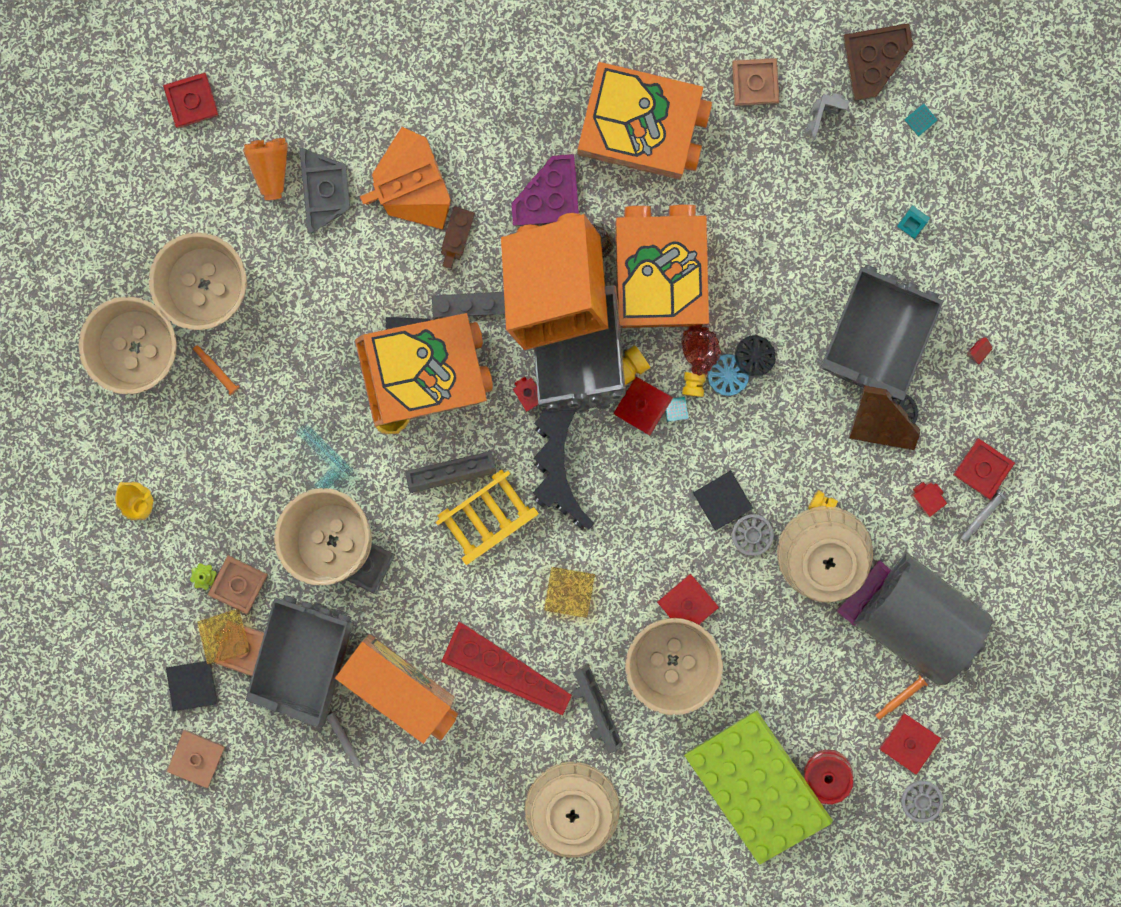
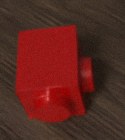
(527, 393)
(928, 498)

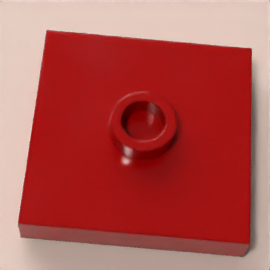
(191, 100)
(643, 406)
(983, 468)
(688, 601)
(910, 743)

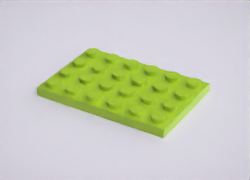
(758, 787)

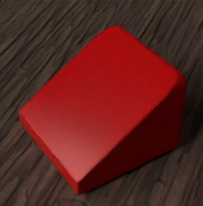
(980, 350)

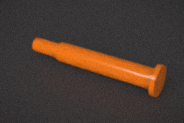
(215, 369)
(903, 696)

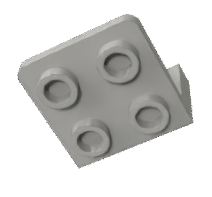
(832, 104)

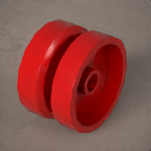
(829, 763)

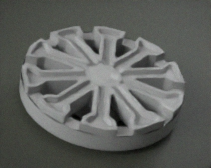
(752, 534)
(922, 801)

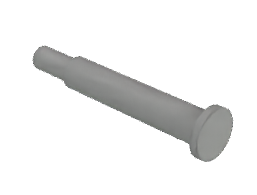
(984, 514)
(335, 724)

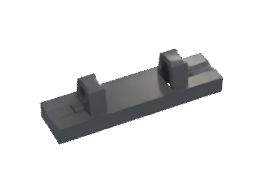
(598, 708)

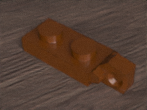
(456, 235)

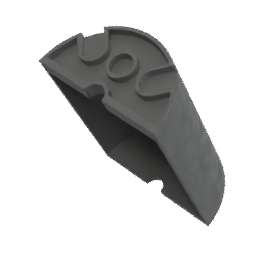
(882, 332)
(583, 369)
(925, 621)
(300, 659)

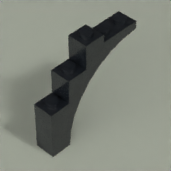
(551, 458)

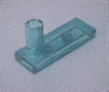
(339, 467)

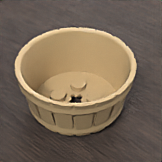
(178, 273)
(108, 339)
(306, 529)
(815, 538)
(673, 687)
(567, 789)

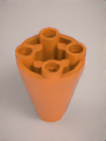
(268, 165)

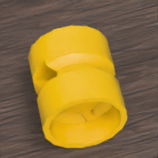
(634, 363)

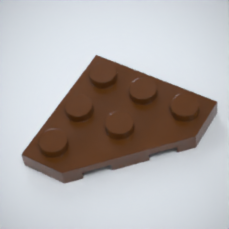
(874, 57)
(883, 421)

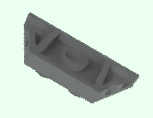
(324, 189)

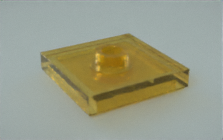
(569, 592)
(223, 636)

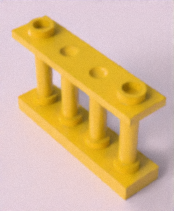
(506, 525)

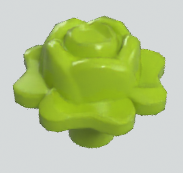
(203, 576)

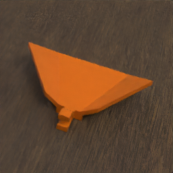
(410, 182)

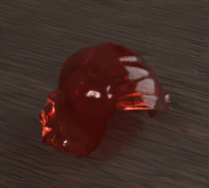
(700, 349)

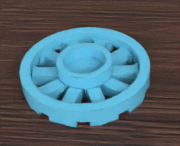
(727, 376)

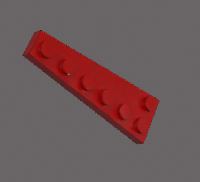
(491, 663)

